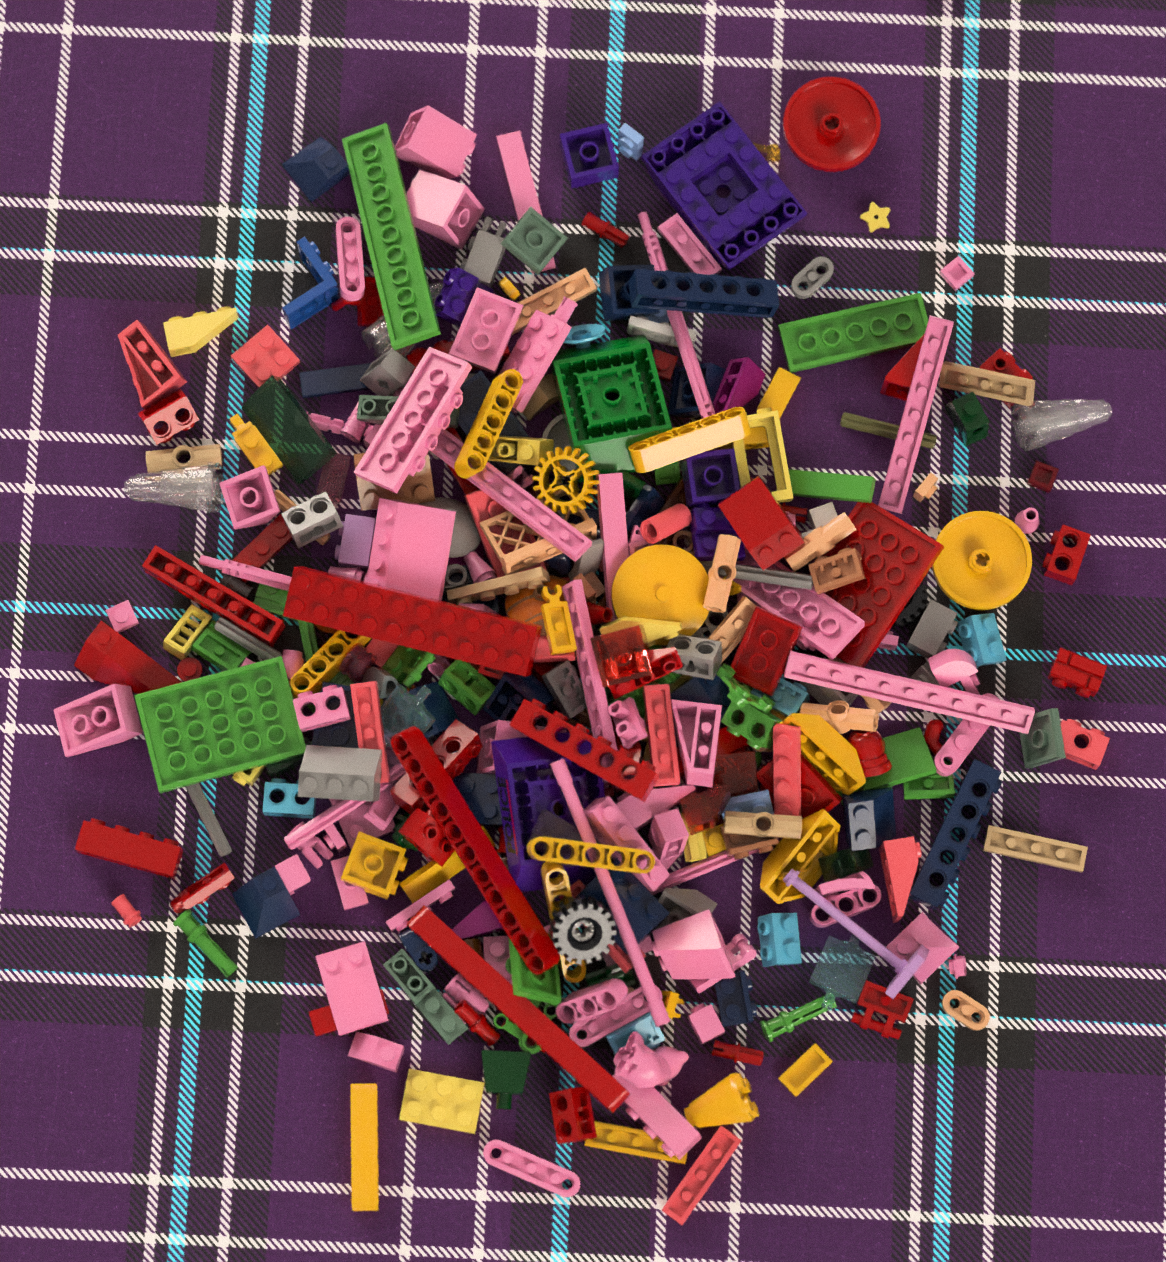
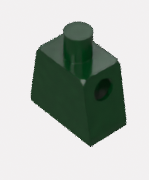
(967, 417)
(505, 1075)

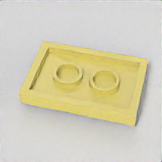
(441, 1101)

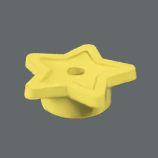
(874, 223)

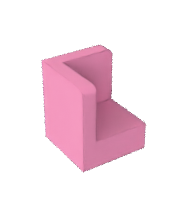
(293, 873)

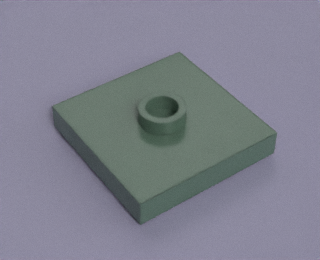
(534, 240)
(1044, 740)

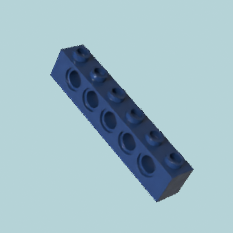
(703, 293)
(989, 780)

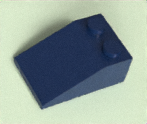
(703, 691)

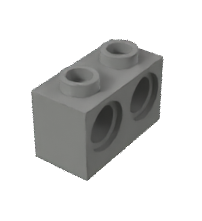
(308, 522)
(698, 656)

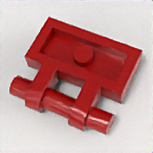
(876, 1000)

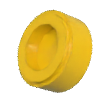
(509, 288)

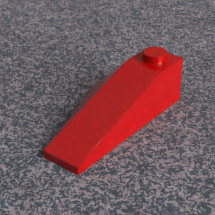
(115, 660)

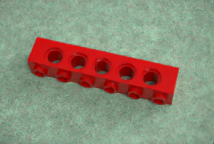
(213, 595)
(525, 722)

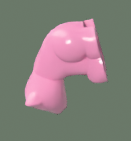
(645, 1066)

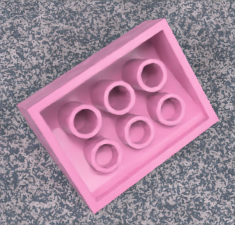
(411, 547)

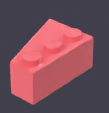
(149, 365)

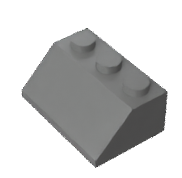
(340, 773)

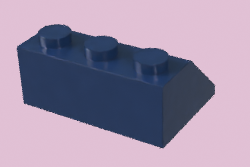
(641, 907)

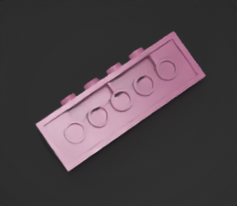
(415, 421)
(824, 621)

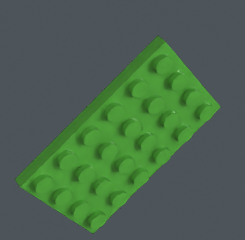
(220, 724)

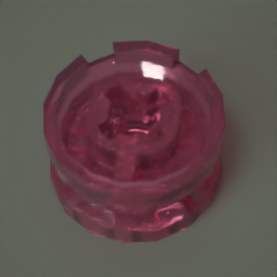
(357, 663)

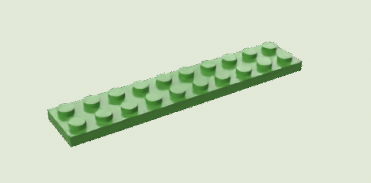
(391, 237)

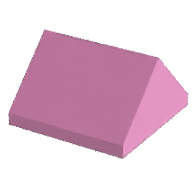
(250, 498)

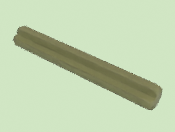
(881, 428)

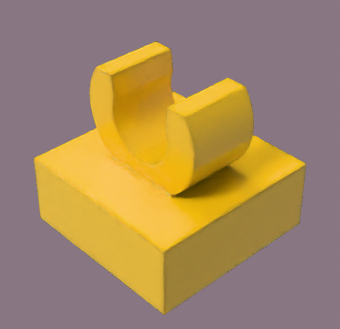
(670, 1001)

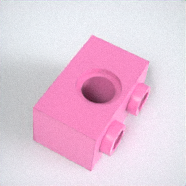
(668, 834)

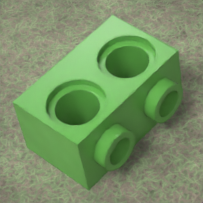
(467, 685)
(749, 727)

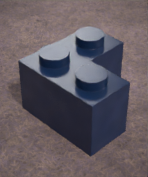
(512, 691)

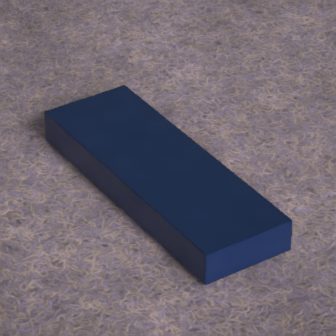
(333, 380)

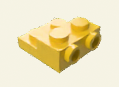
(374, 865)

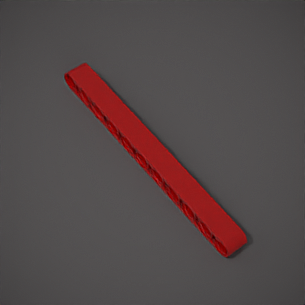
(475, 850)
(518, 1009)

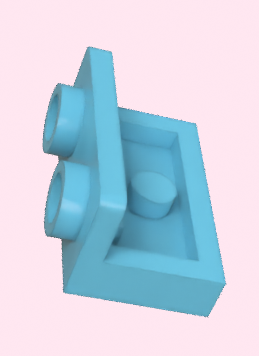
(982, 639)
(779, 939)

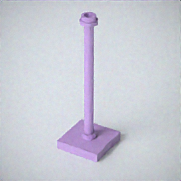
(903, 968)

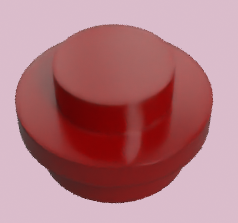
(189, 669)

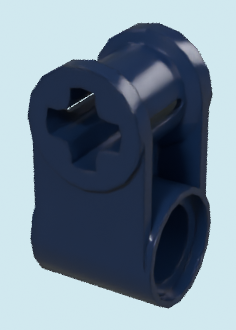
(416, 947)

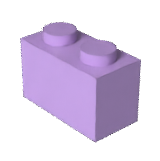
(356, 541)

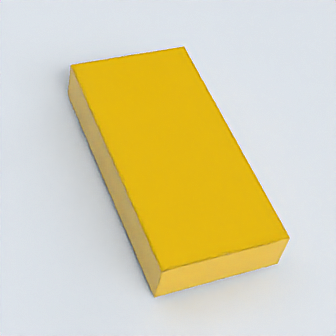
(779, 391)
(805, 1070)

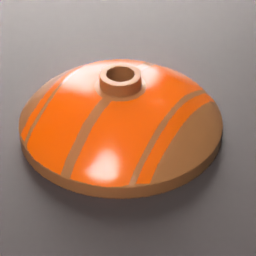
(528, 602)

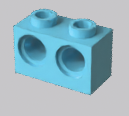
(288, 806)

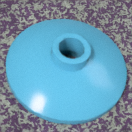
(583, 334)

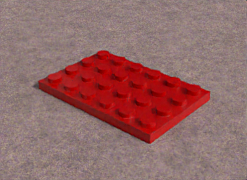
(893, 566)

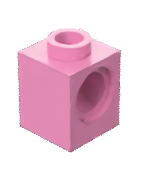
(705, 1023)

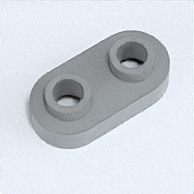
(811, 278)

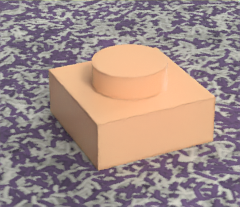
(926, 488)

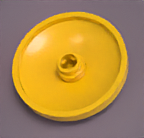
(982, 560)
(661, 585)

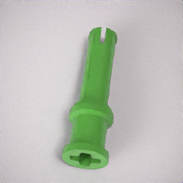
(198, 934)
(787, 1021)

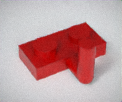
(368, 307)

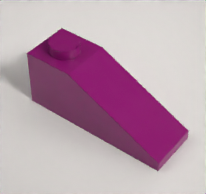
(739, 384)
(478, 923)

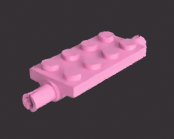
(537, 349)

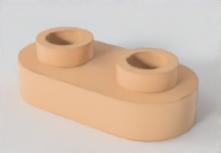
(966, 1008)

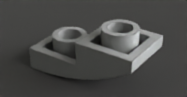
(589, 560)

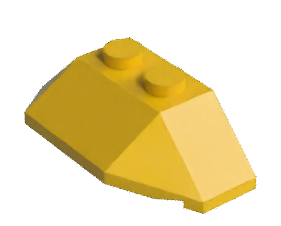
(828, 752)
(817, 839)

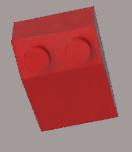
(761, 523)

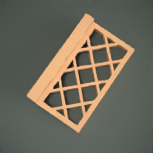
(535, 552)

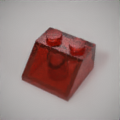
(622, 655)

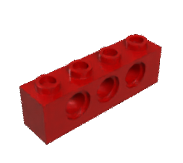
(455, 738)

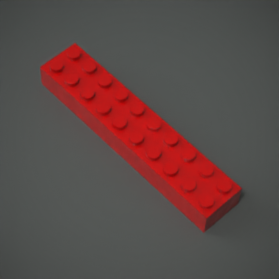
(412, 620)

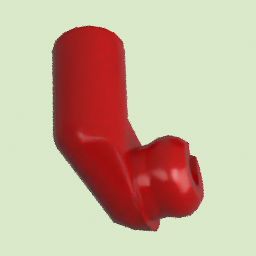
(932, 735)

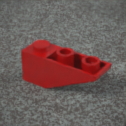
(663, 662)

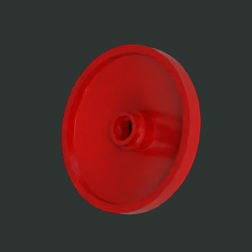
(831, 124)

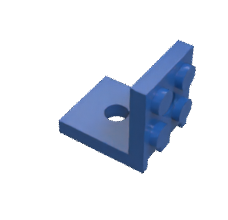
(319, 296)

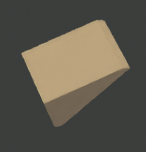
(542, 398)

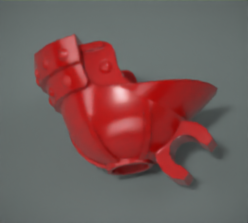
(871, 752)

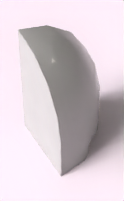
(384, 679)

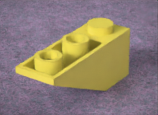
(193, 332)
(520, 450)
(653, 628)

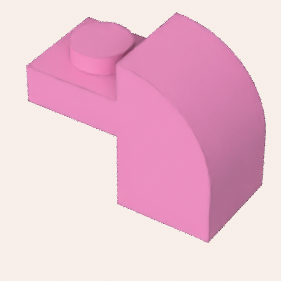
(955, 666)

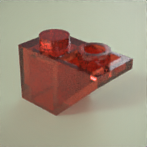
(705, 808)

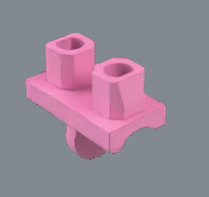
(628, 722)

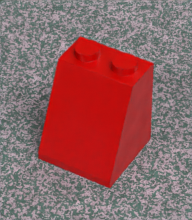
(899, 378)

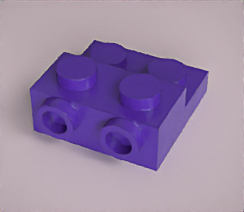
(457, 295)
(705, 529)

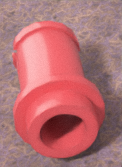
(127, 911)

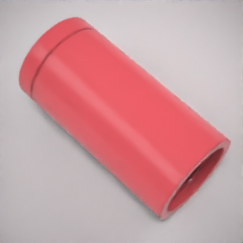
(665, 523)

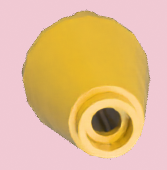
(723, 1104)

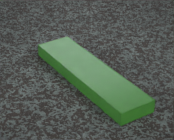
(832, 486)

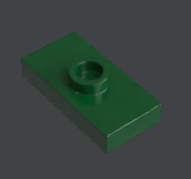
(632, 488)

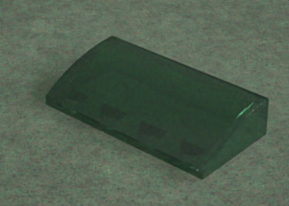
(288, 429)

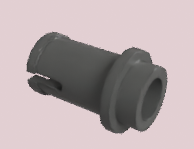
(236, 585)

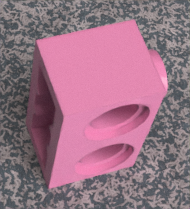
(322, 715)

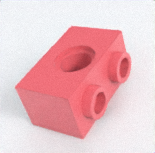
(1095, 744)

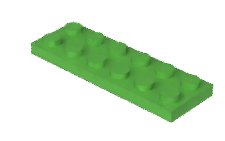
(853, 332)

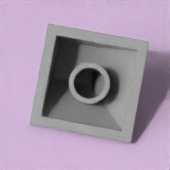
(683, 904)

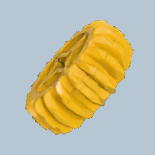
(571, 489)

